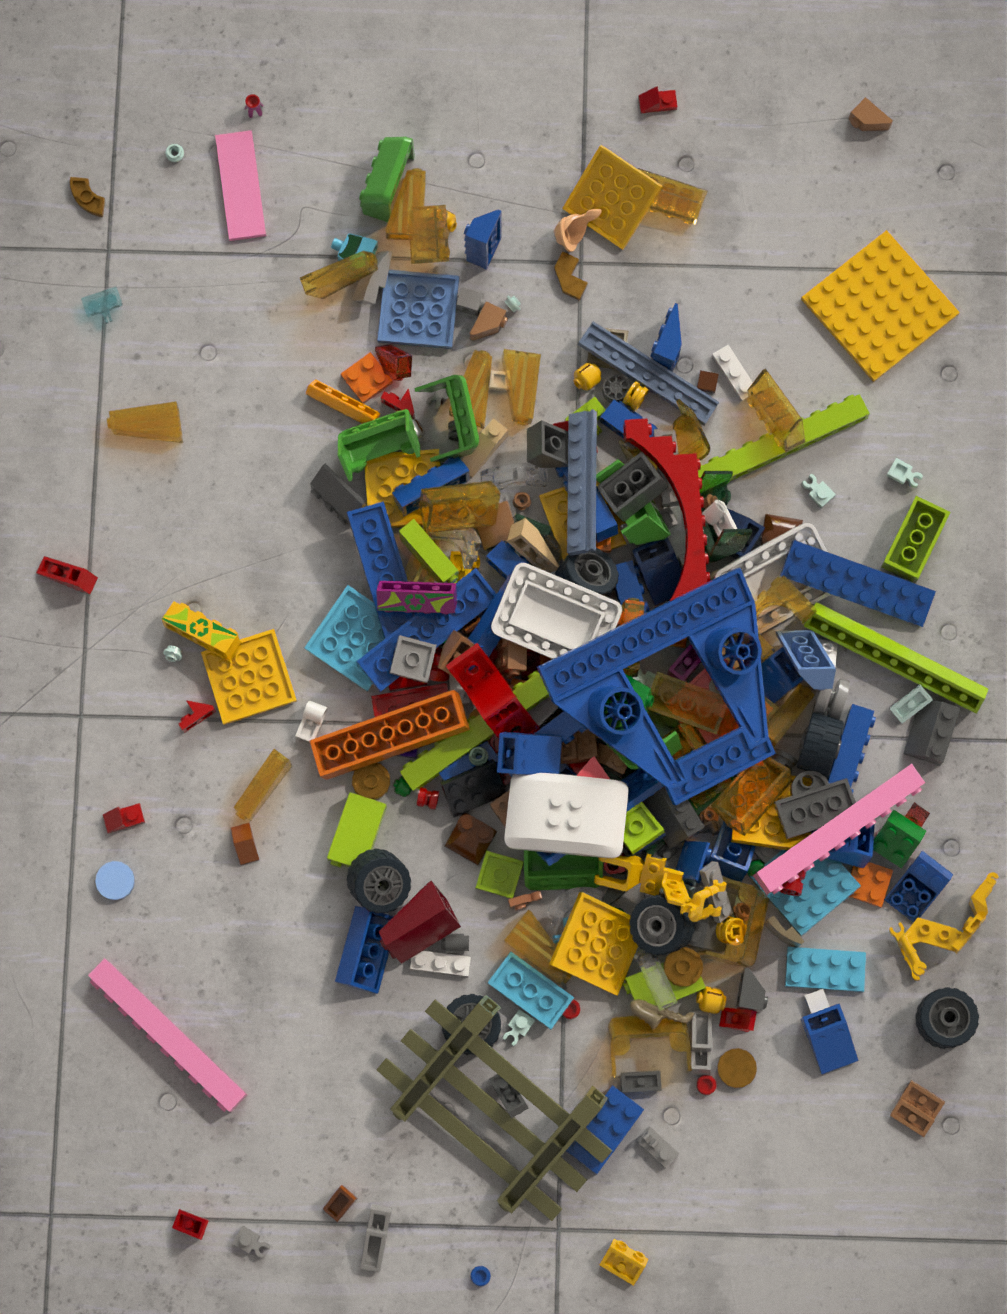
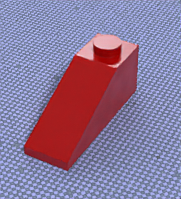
(67, 574)

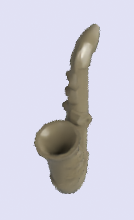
(652, 1015)

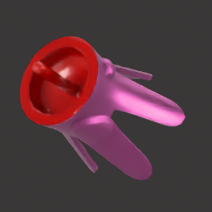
(253, 103)

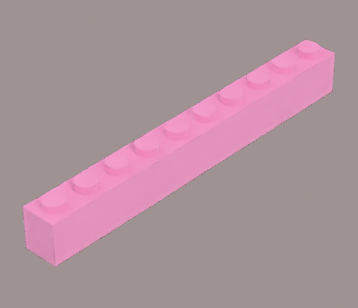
(838, 829)
(167, 1035)

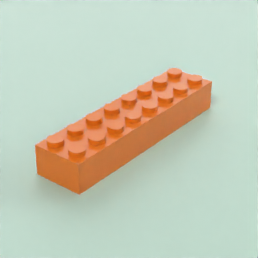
(389, 735)

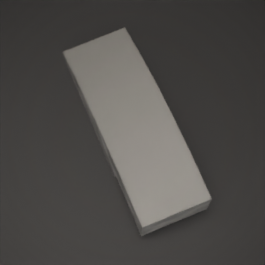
(368, 286)
(701, 1043)
(375, 1238)

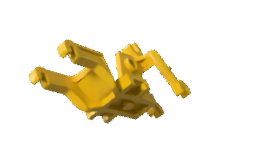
(654, 876)
(942, 935)

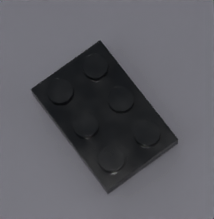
(473, 788)

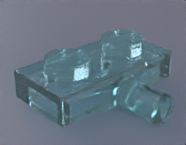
(102, 303)

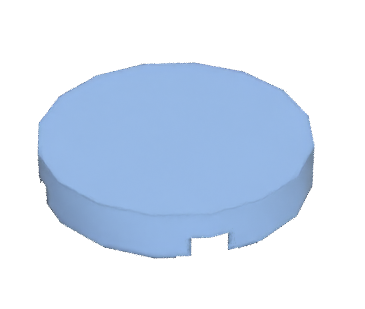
(115, 880)

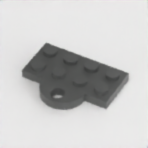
(812, 805)

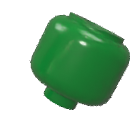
(401, 787)
(755, 865)

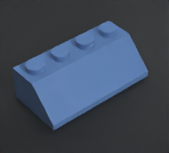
(808, 657)

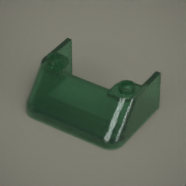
(730, 540)

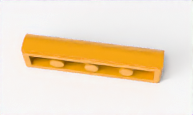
(341, 402)

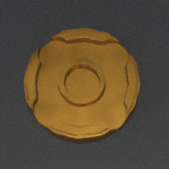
(371, 781)
(683, 967)
(737, 1068)

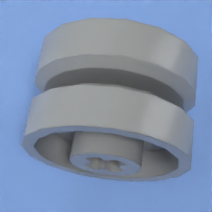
(832, 698)

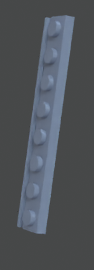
(646, 371)
(582, 482)

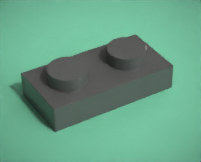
(641, 1081)

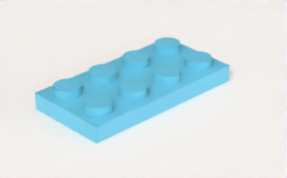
(825, 969)
(531, 990)

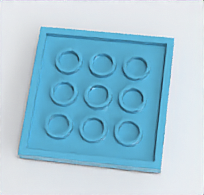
(347, 635)
(823, 891)

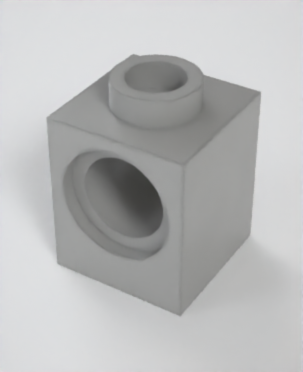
(470, 302)

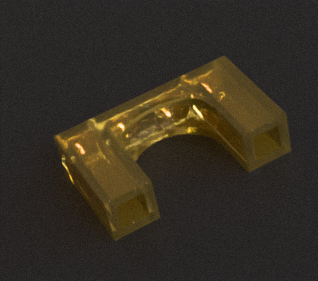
(782, 594)

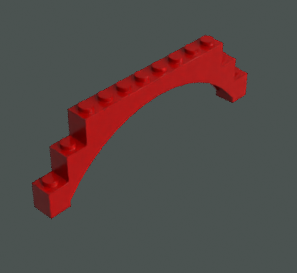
(682, 475)

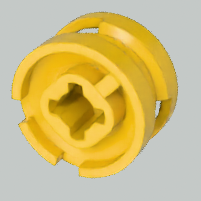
(635, 396)
(731, 930)

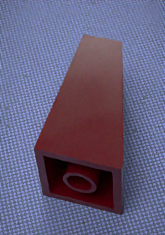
(419, 924)

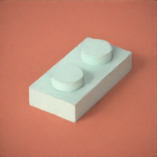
(911, 703)

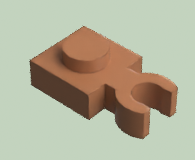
(521, 901)

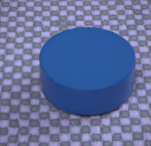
(480, 1276)

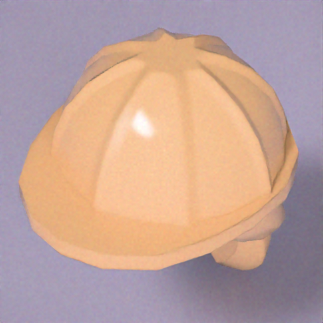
(572, 228)

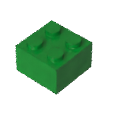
(898, 839)

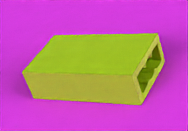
(428, 553)
(356, 829)
(638, 988)

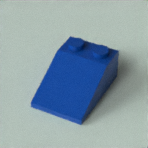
(732, 857)

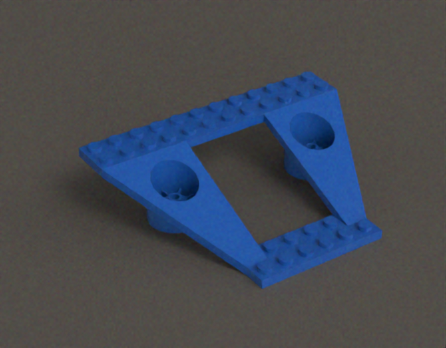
(707, 615)

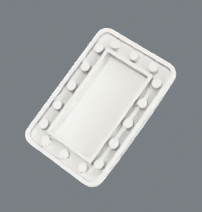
(765, 565)
(551, 612)
(566, 815)

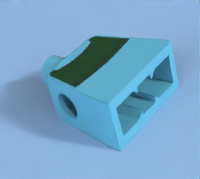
(352, 245)

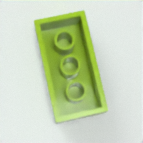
(915, 539)

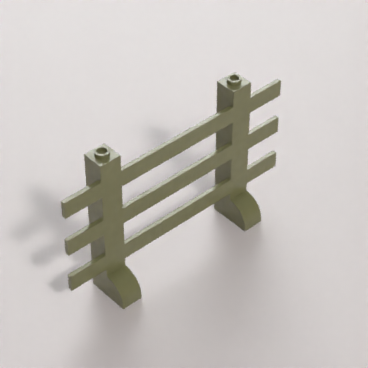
(546, 1155)

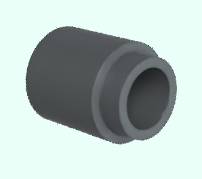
(455, 943)

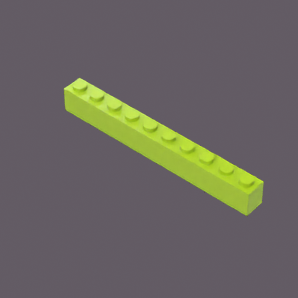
(765, 451)
(897, 658)
(455, 747)

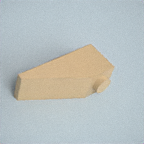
(489, 441)
(531, 545)

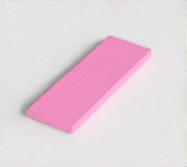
(240, 185)

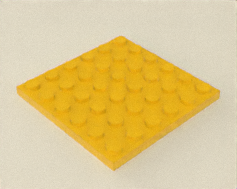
(880, 306)

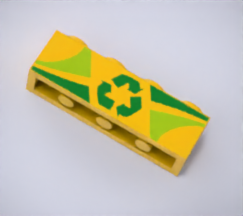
(201, 630)

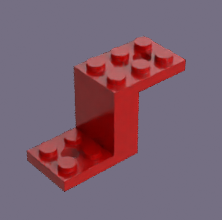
(491, 693)

